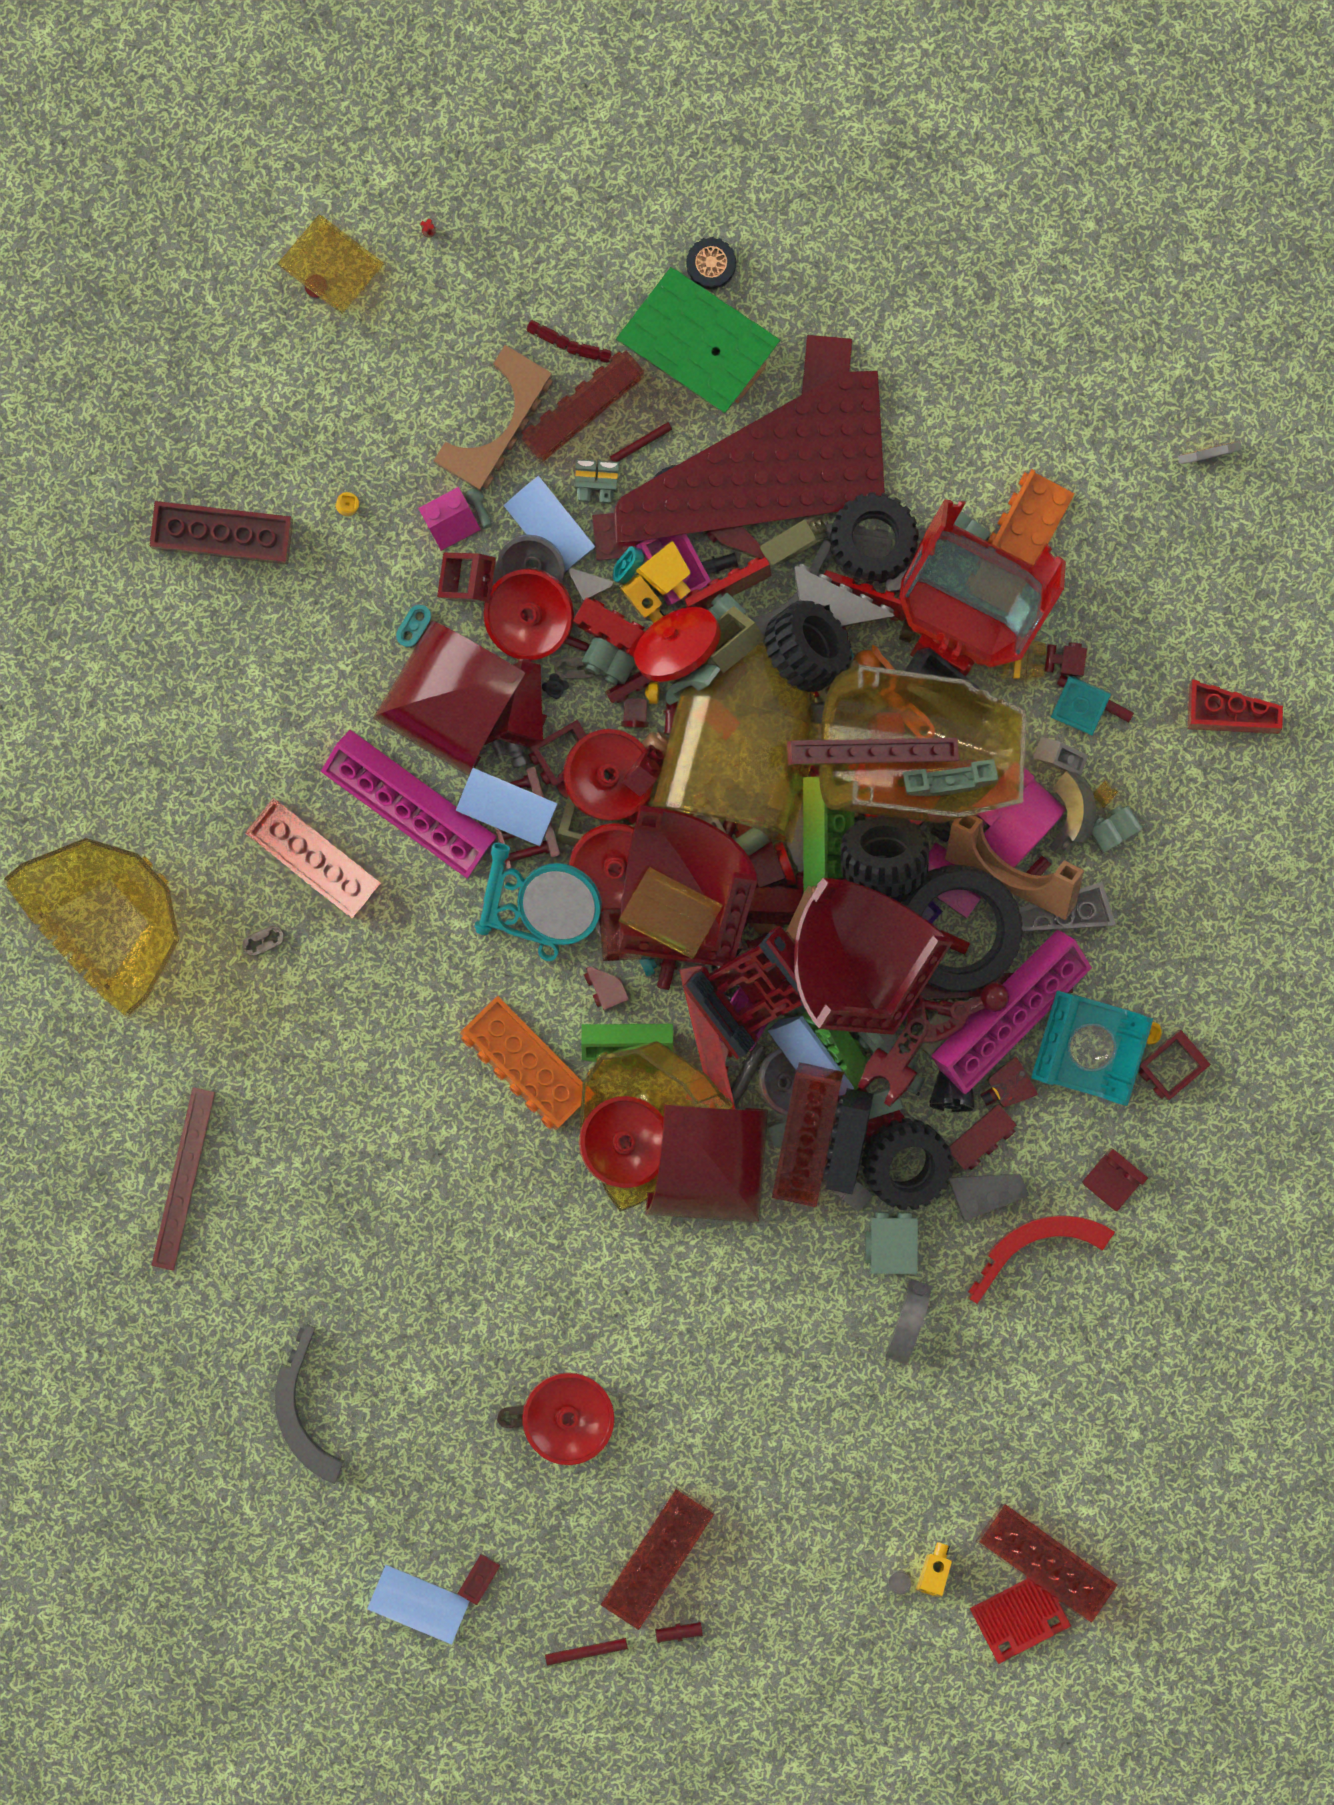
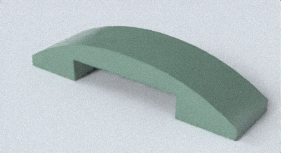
(698, 679)
(950, 781)

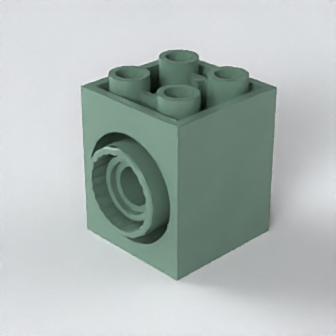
(892, 1243)

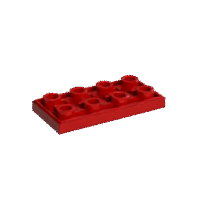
(734, 583)

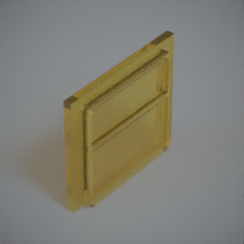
(330, 264)
(670, 913)

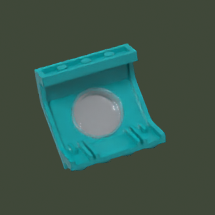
(1092, 1047)

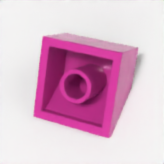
(449, 518)

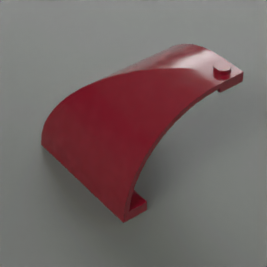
(449, 696)
(700, 859)
(862, 958)
(710, 1164)

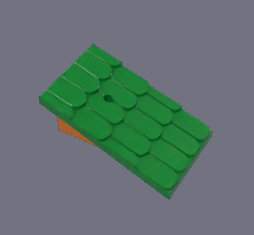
(682, 328)

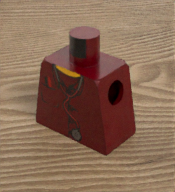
(1009, 1085)

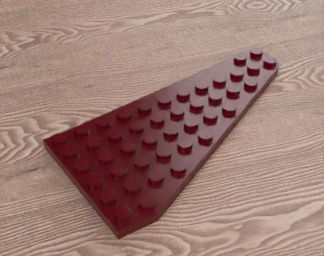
(778, 468)

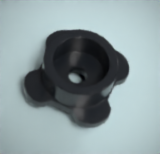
(552, 691)

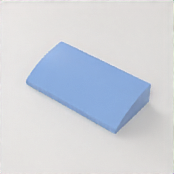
(543, 515)
(506, 807)
(803, 1046)
(418, 1604)

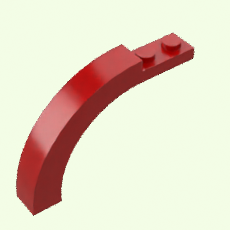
(1032, 1231)

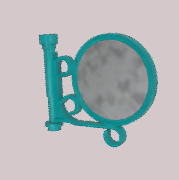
(553, 902)

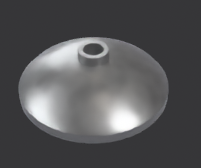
(523, 548)
(773, 1069)

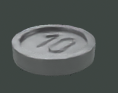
(899, 1582)

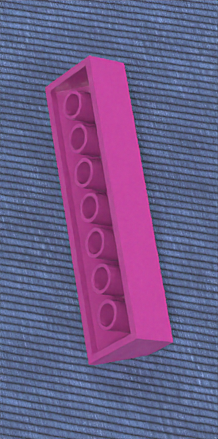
(408, 803)
(1031, 990)

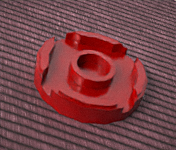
(785, 864)

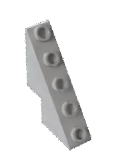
(840, 601)

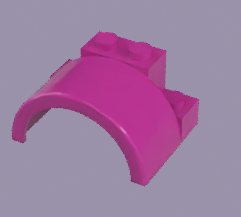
(1020, 827)

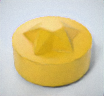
(347, 504)
(652, 692)
(1155, 1033)

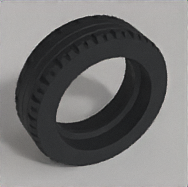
(1007, 917)

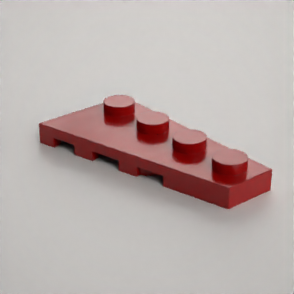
(887, 598)

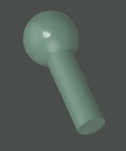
(475, 498)

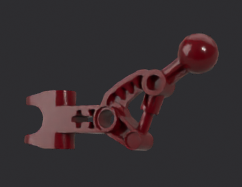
(894, 1065)

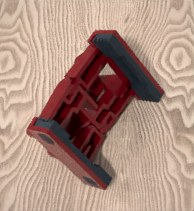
(761, 978)

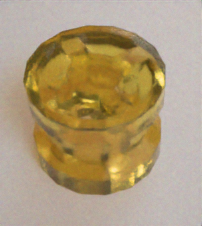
(1104, 794)

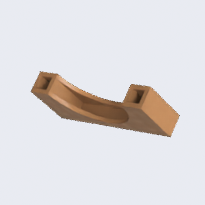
(477, 464)
(1051, 892)

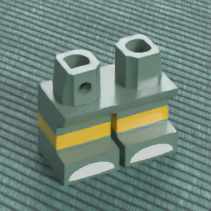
(606, 480)

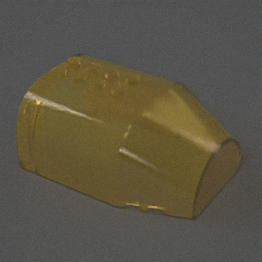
(905, 705)
(732, 751)

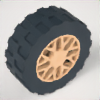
(711, 263)

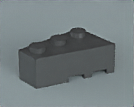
(986, 1193)

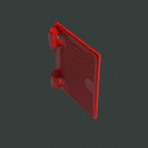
(1019, 1618)

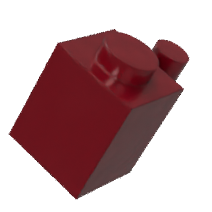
(1071, 661)

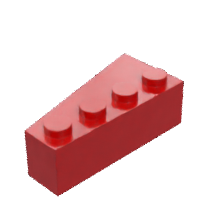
(608, 625)
(1231, 711)

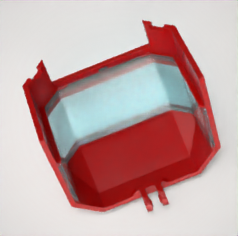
(976, 593)

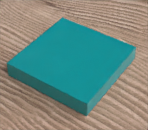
(1080, 705)

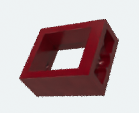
(478, 589)
(537, 758)
(1201, 1062)

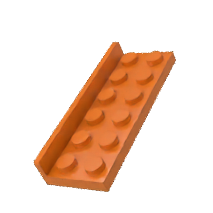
(1032, 517)
(524, 1063)

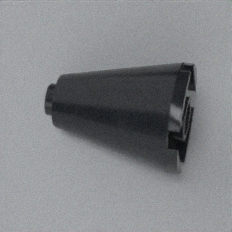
(948, 1096)

